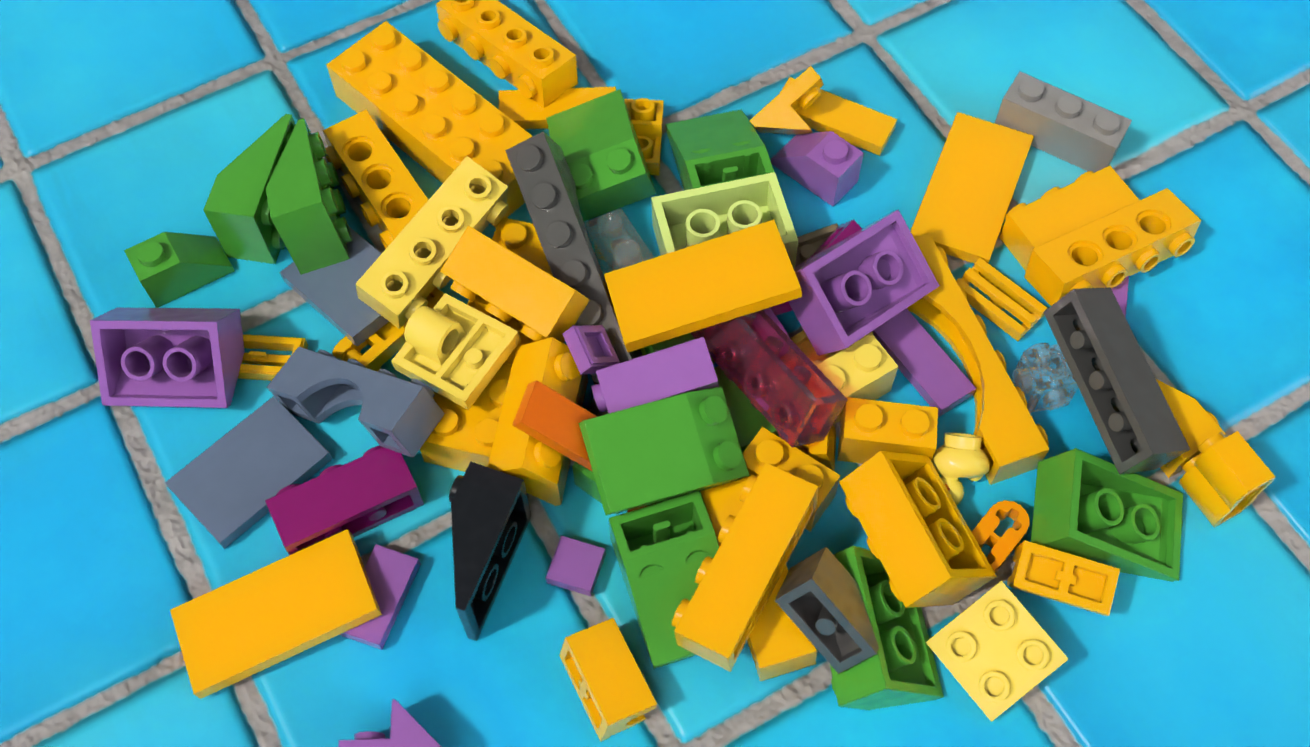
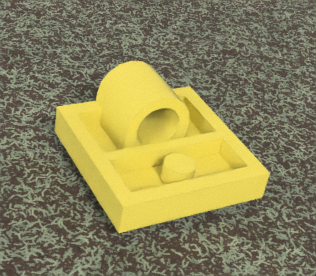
(454, 349)
(996, 650)

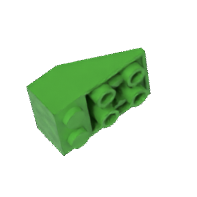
(717, 149)
(239, 198)
(306, 204)
(659, 560)

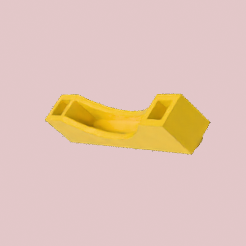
(1001, 411)

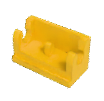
(1064, 577)
(606, 678)

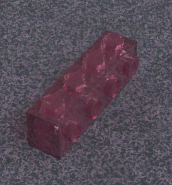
(775, 376)

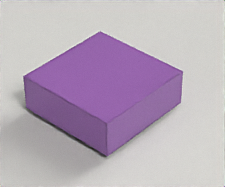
(590, 348)
(575, 566)

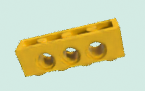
(374, 174)
(1113, 247)

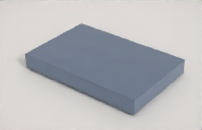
(334, 291)
(245, 468)

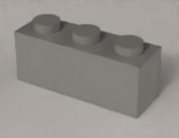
(1063, 123)

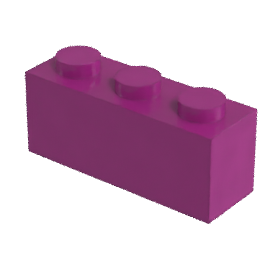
(344, 498)

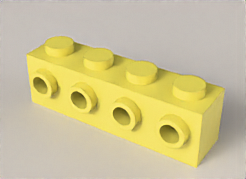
(413, 260)

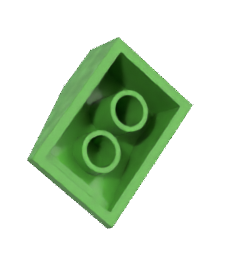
(602, 154)
(663, 450)
(1107, 516)

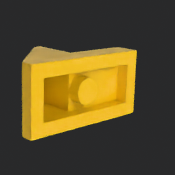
(780, 113)

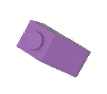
(821, 164)

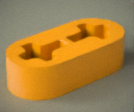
(1004, 545)

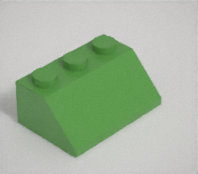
(904, 663)

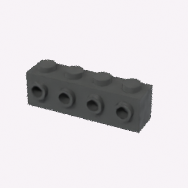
(1115, 380)

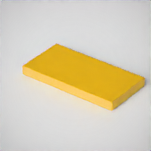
(972, 187)
(702, 285)
(274, 613)

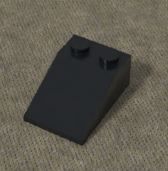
(487, 527)

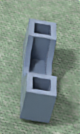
(392, 410)

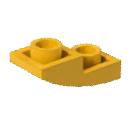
(648, 124)

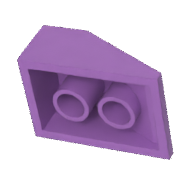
(860, 284)

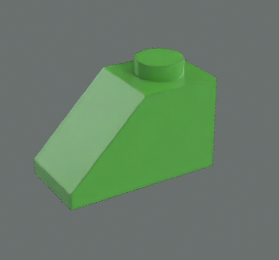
(177, 264)

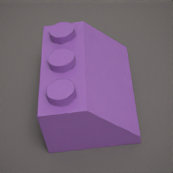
(168, 356)

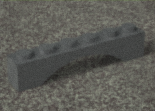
(556, 215)

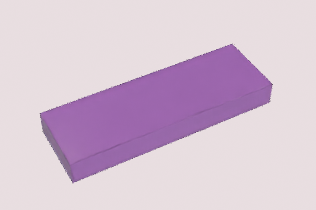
(924, 362)

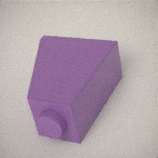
(655, 376)

